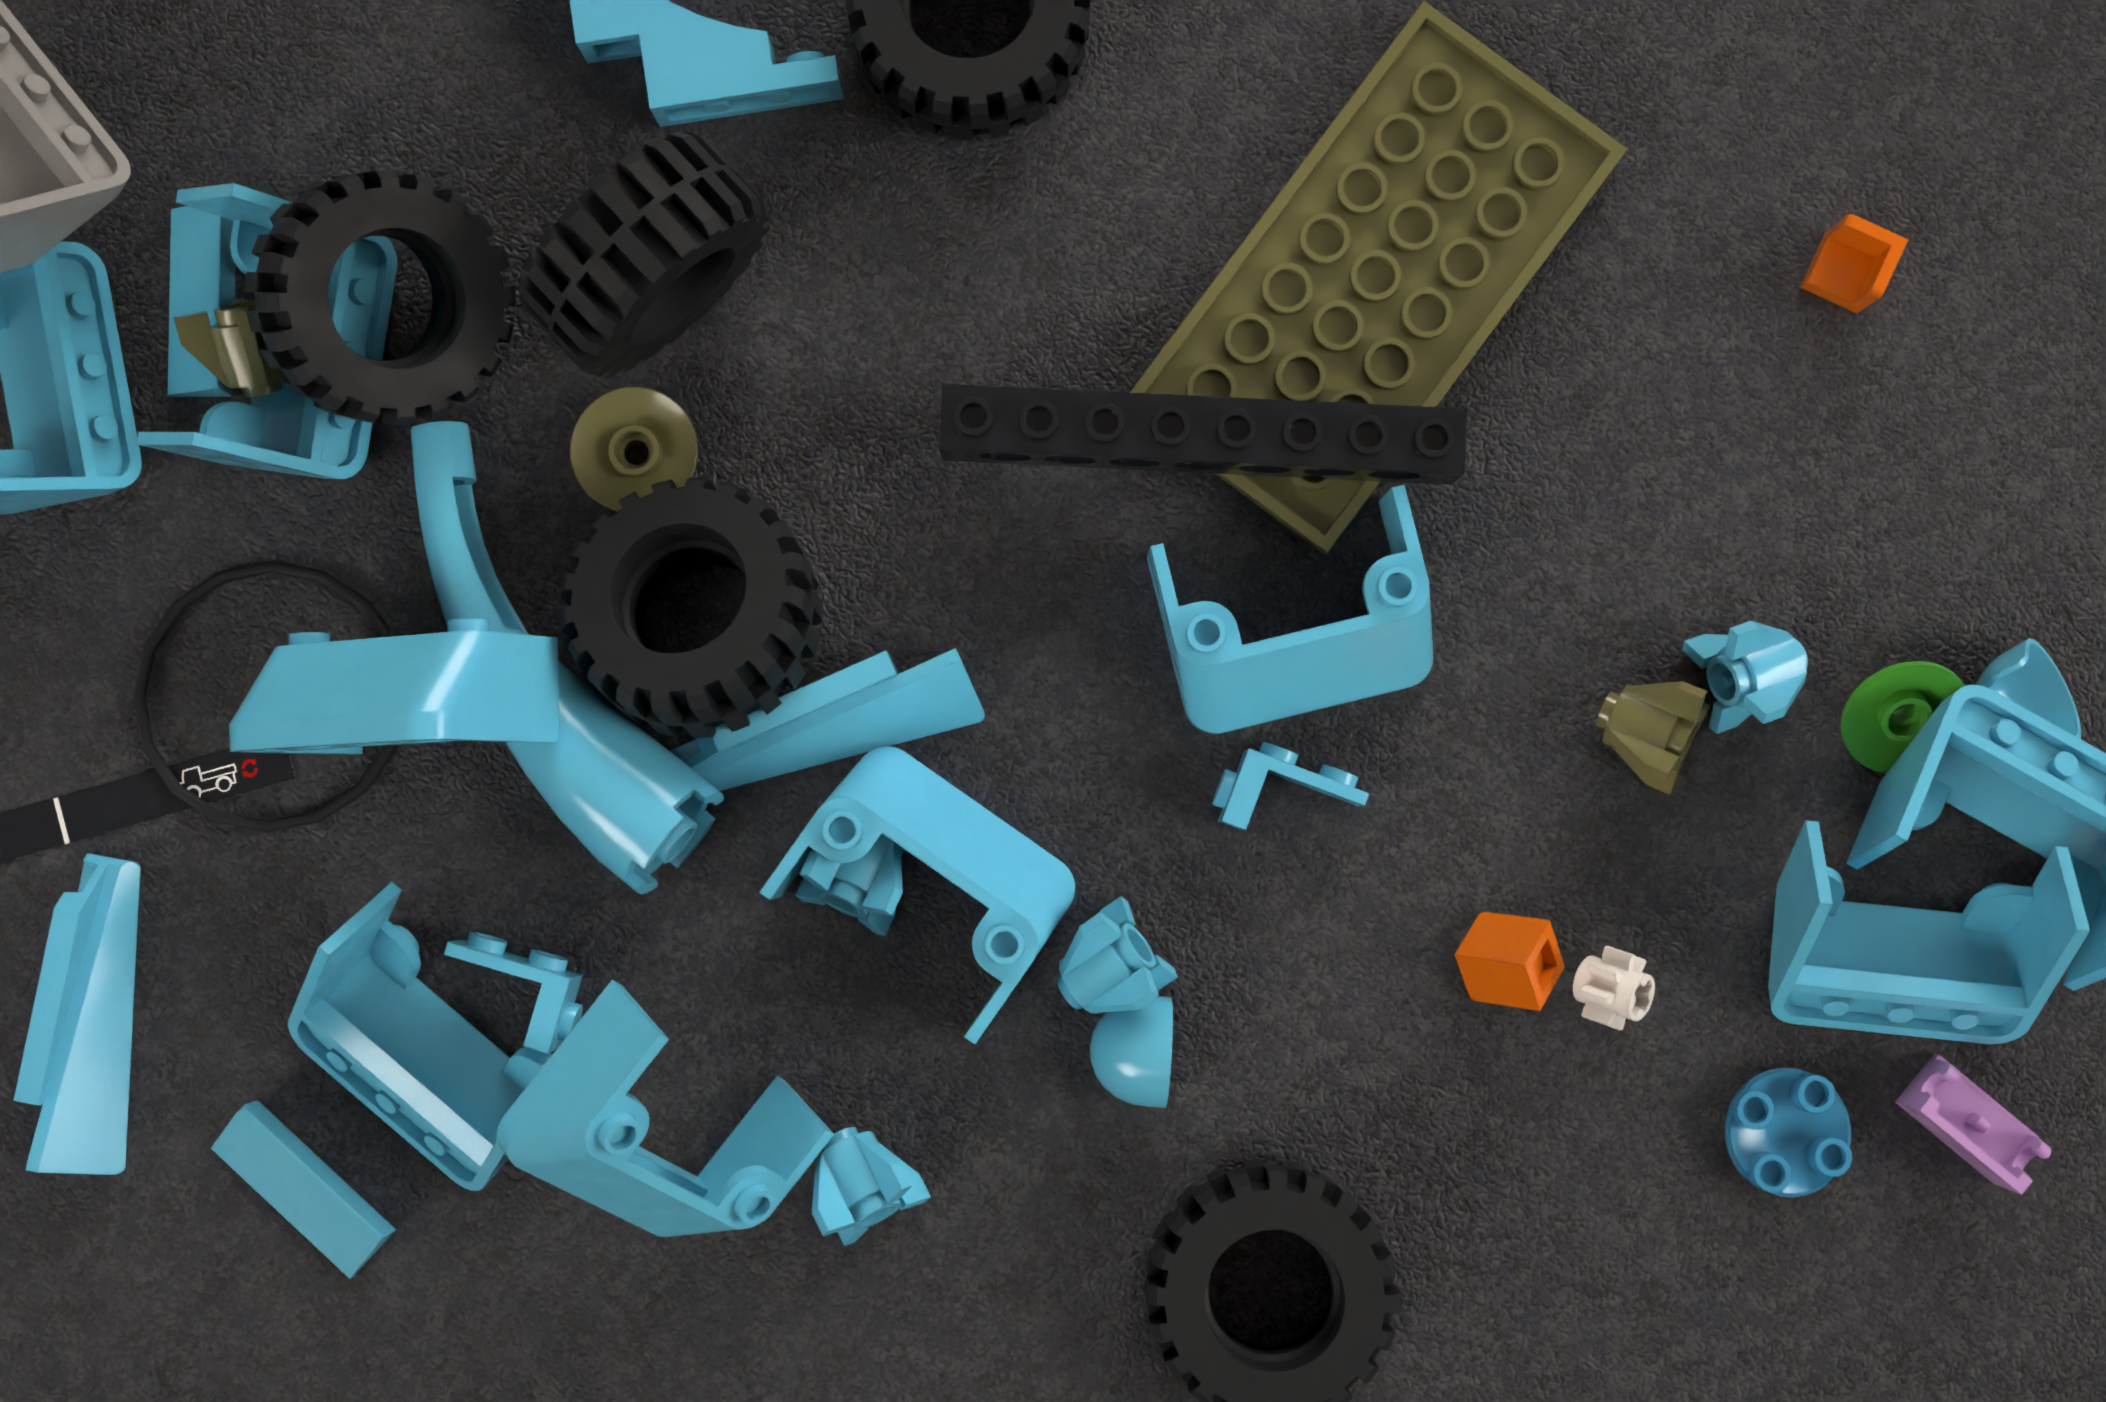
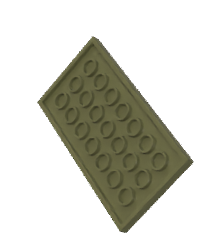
(1390, 250)

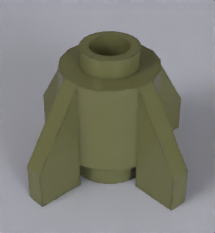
(230, 348)
(1653, 728)

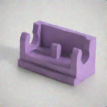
(1972, 1124)

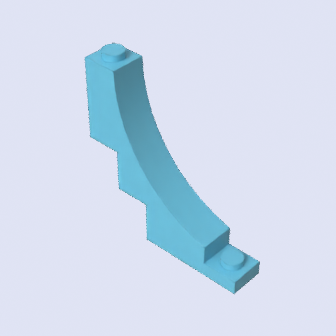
(700, 64)

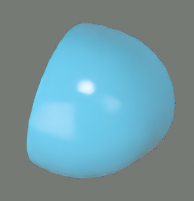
(2034, 682)
(1135, 1053)

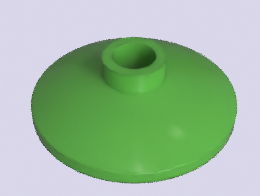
(1872, 727)

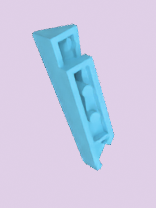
(839, 719)

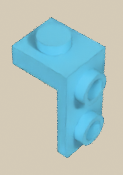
(1240, 789)
(555, 1007)

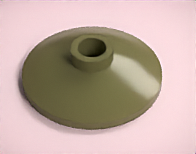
(616, 424)

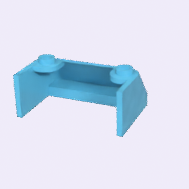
(63, 384)
(281, 428)
(1311, 669)
(401, 692)
(2013, 777)
(956, 838)
(1915, 968)
(406, 1047)
(586, 1130)

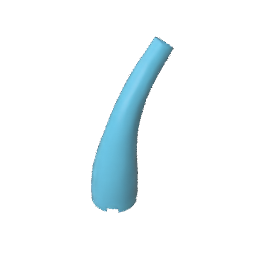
(605, 775)

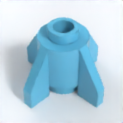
(1749, 672)
(858, 888)
(1112, 964)
(861, 1185)

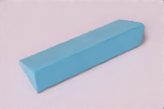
(199, 282)
(302, 1188)

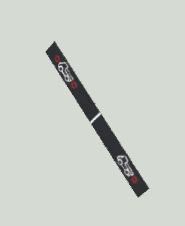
(136, 800)

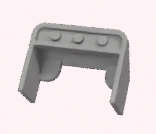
(53, 153)

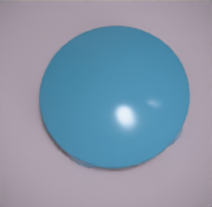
(1788, 1132)

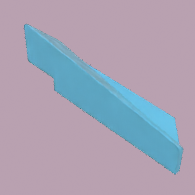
(83, 1025)

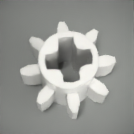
(1613, 988)

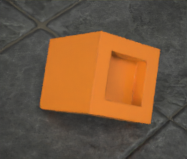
(1854, 263)
(1510, 960)

